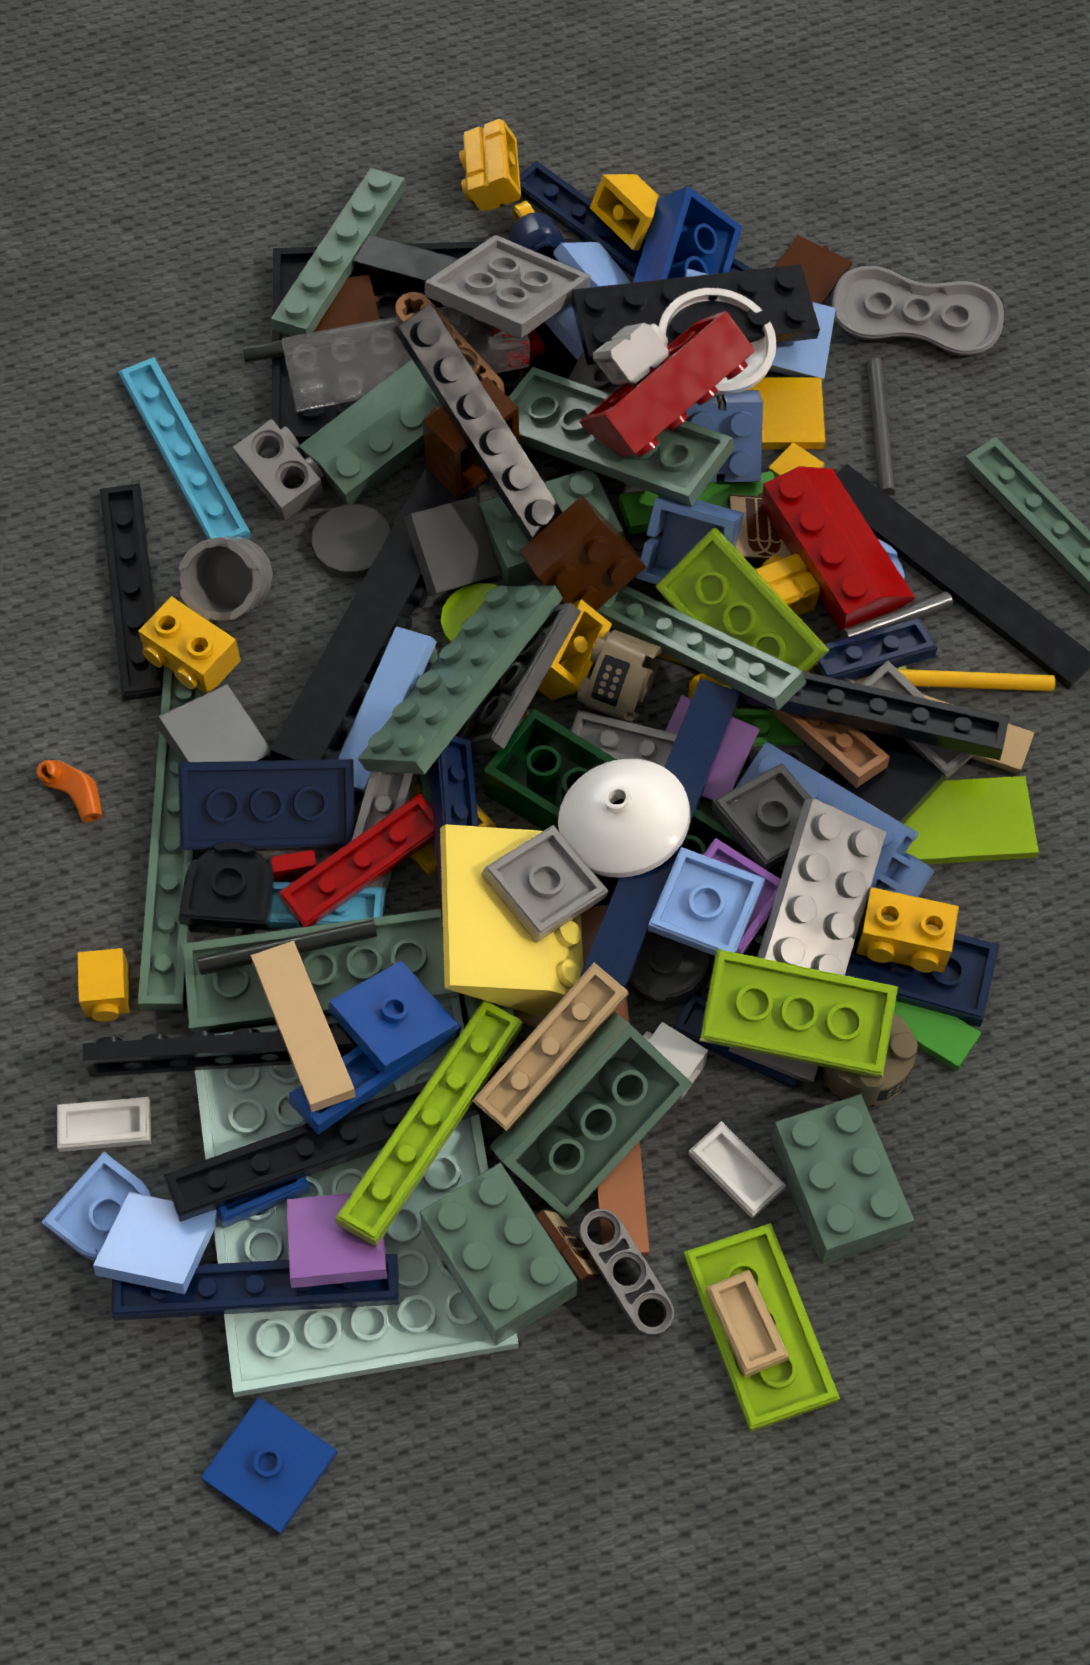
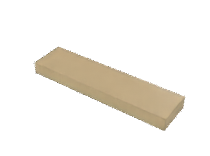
(303, 1026)
(550, 1047)

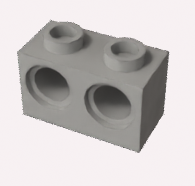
(274, 472)

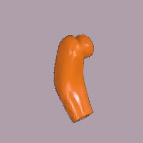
(76, 784)

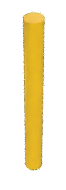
(980, 680)

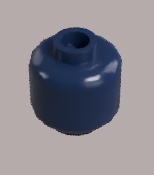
(537, 233)

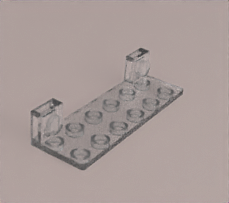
(355, 358)

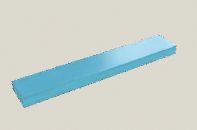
(183, 451)

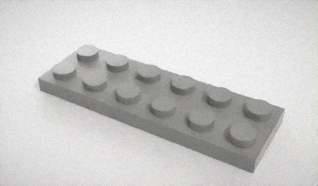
(819, 902)

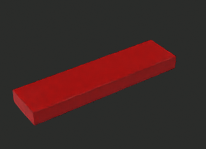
(360, 862)

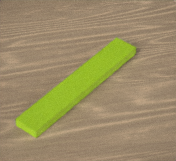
(428, 1123)

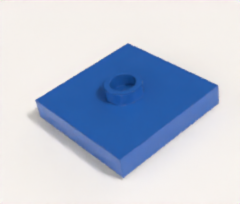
(392, 1017)
(269, 1465)

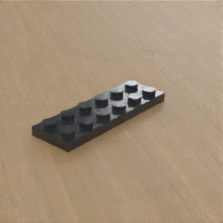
(776, 290)

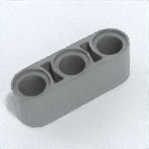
(621, 1248)

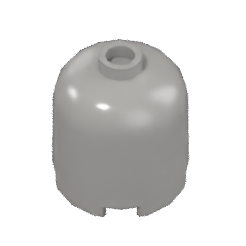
(225, 577)

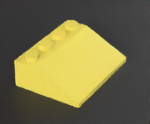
(484, 942)

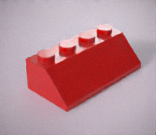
(695, 364)
(835, 544)

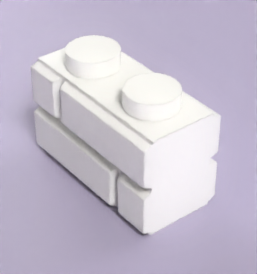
(632, 353)

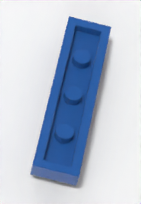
(366, 1082)

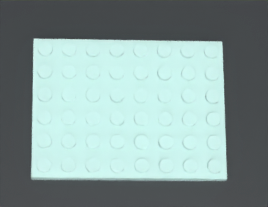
(338, 1343)

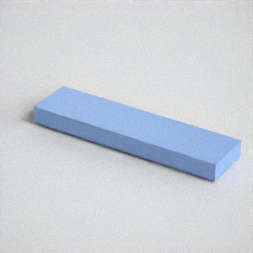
(392, 683)

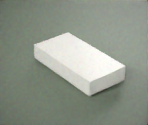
(103, 1124)
(737, 1170)

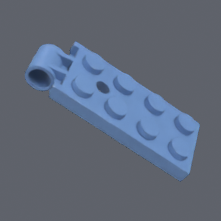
(895, 868)

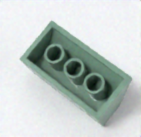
(373, 435)
(591, 1116)

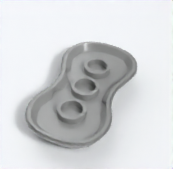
(950, 315)

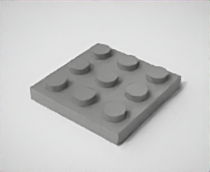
(506, 286)

